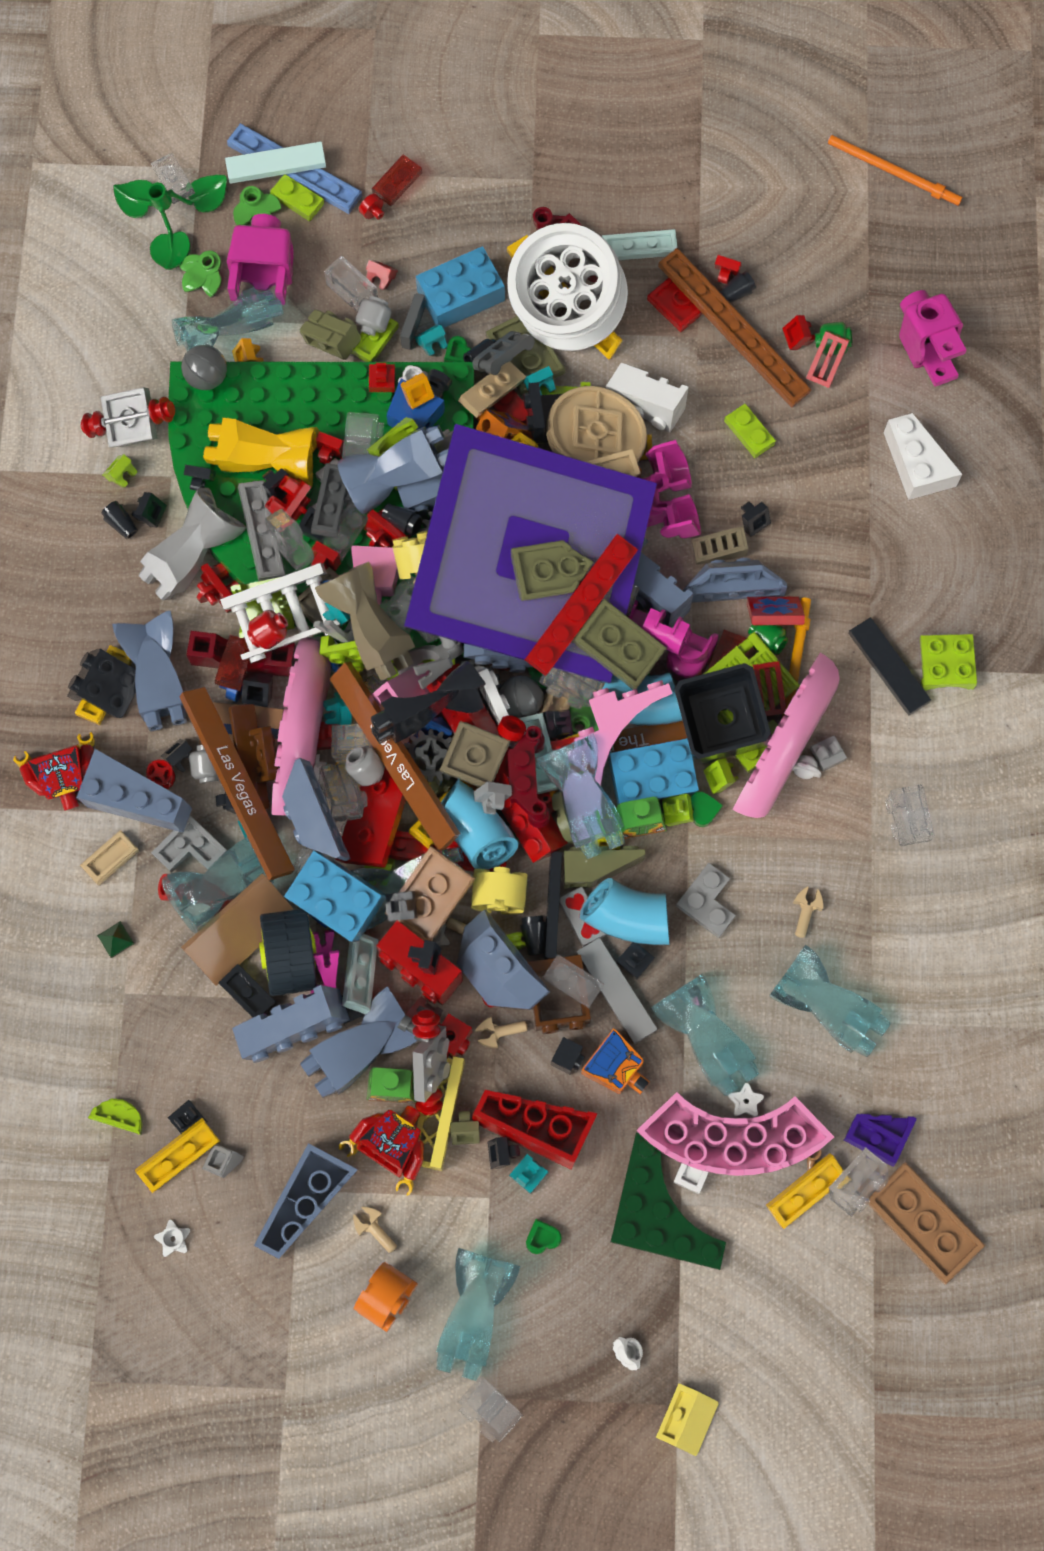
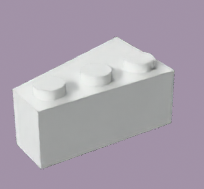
(652, 398)
(918, 458)

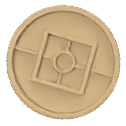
(594, 424)

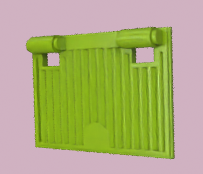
(764, 655)

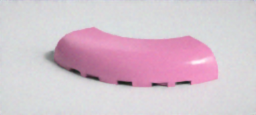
(302, 718)
(789, 739)

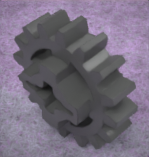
(437, 747)

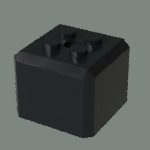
(709, 694)

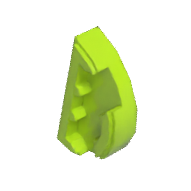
(118, 1114)

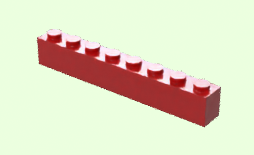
(537, 842)

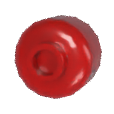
(267, 629)

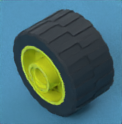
(288, 952)

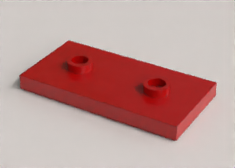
(373, 835)

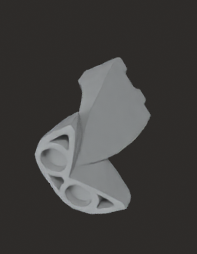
(182, 553)

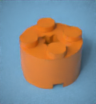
(385, 1296)

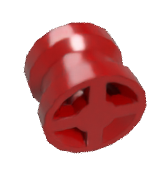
(158, 769)

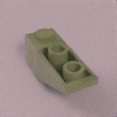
(592, 871)

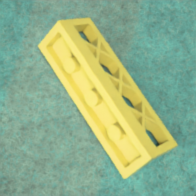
(449, 1104)

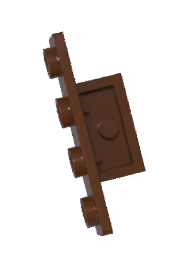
(254, 748)

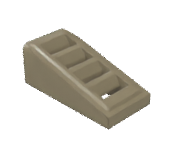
(726, 535)

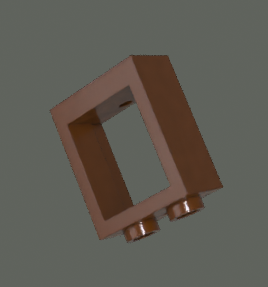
(551, 1026)

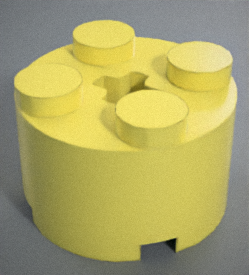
(408, 554)
(499, 891)

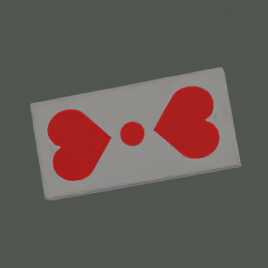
(572, 905)

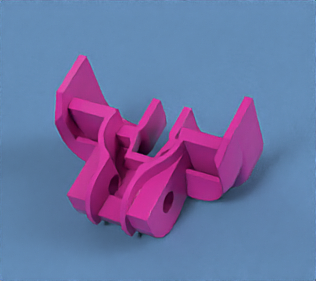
(672, 473)
(687, 651)

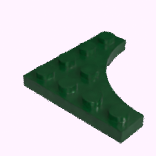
(652, 1221)

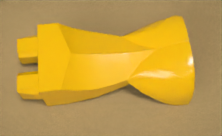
(253, 449)

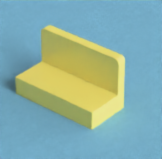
(687, 1419)

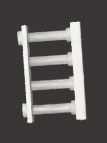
(262, 595)

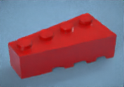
(537, 1126)

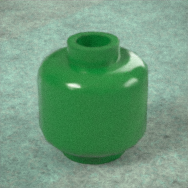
(838, 328)
(772, 636)

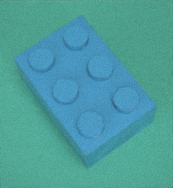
(461, 287)
(653, 771)
(335, 896)

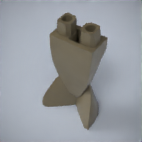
(373, 630)

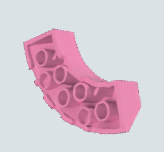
(734, 1144)

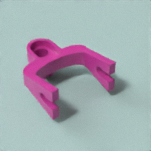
(326, 959)

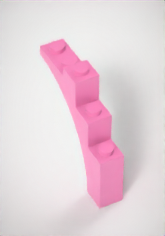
(615, 714)

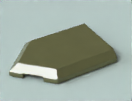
(548, 569)

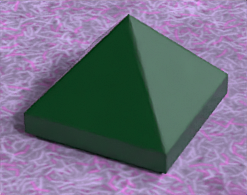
(115, 939)

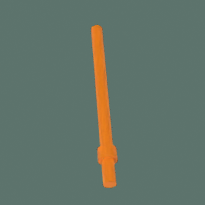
(937, 190)

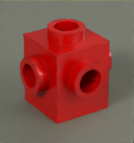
(460, 1032)

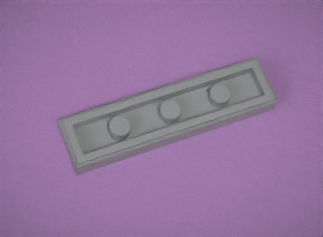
(263, 544)
(617, 991)

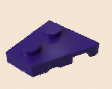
(880, 1135)

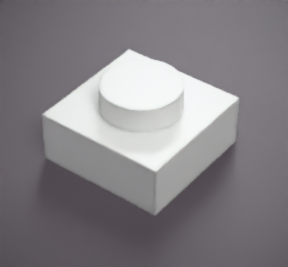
(690, 1178)

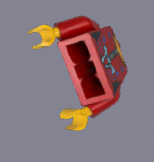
(58, 772)
(391, 1143)

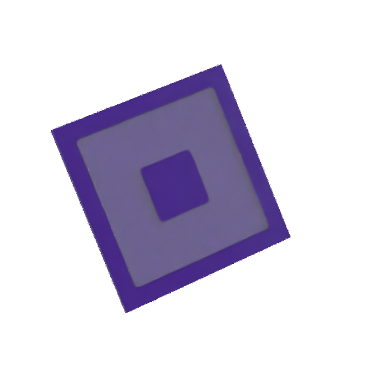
(511, 497)

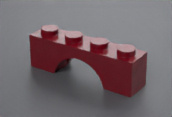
(208, 648)

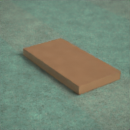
(234, 930)
(925, 1223)

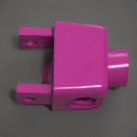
(260, 257)
(939, 321)

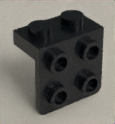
(539, 408)
(104, 683)

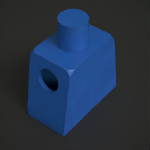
(423, 415)

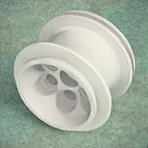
(556, 247)

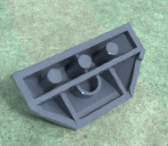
(735, 581)
(311, 813)
(497, 966)

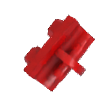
(294, 501)
(381, 530)
(212, 587)

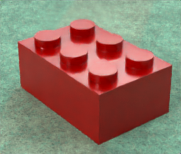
(394, 951)

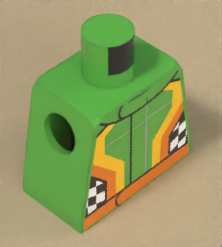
(641, 817)
(391, 1085)

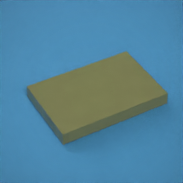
(528, 360)
(619, 644)

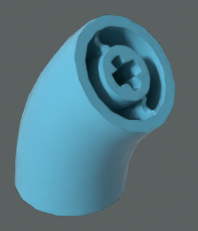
(659, 712)
(483, 836)
(627, 913)

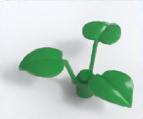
(136, 197)

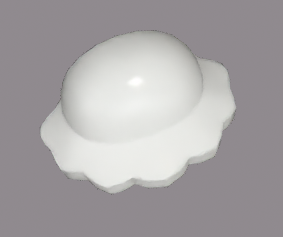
(806, 767)
(628, 1352)

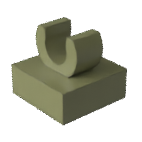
(465, 1130)

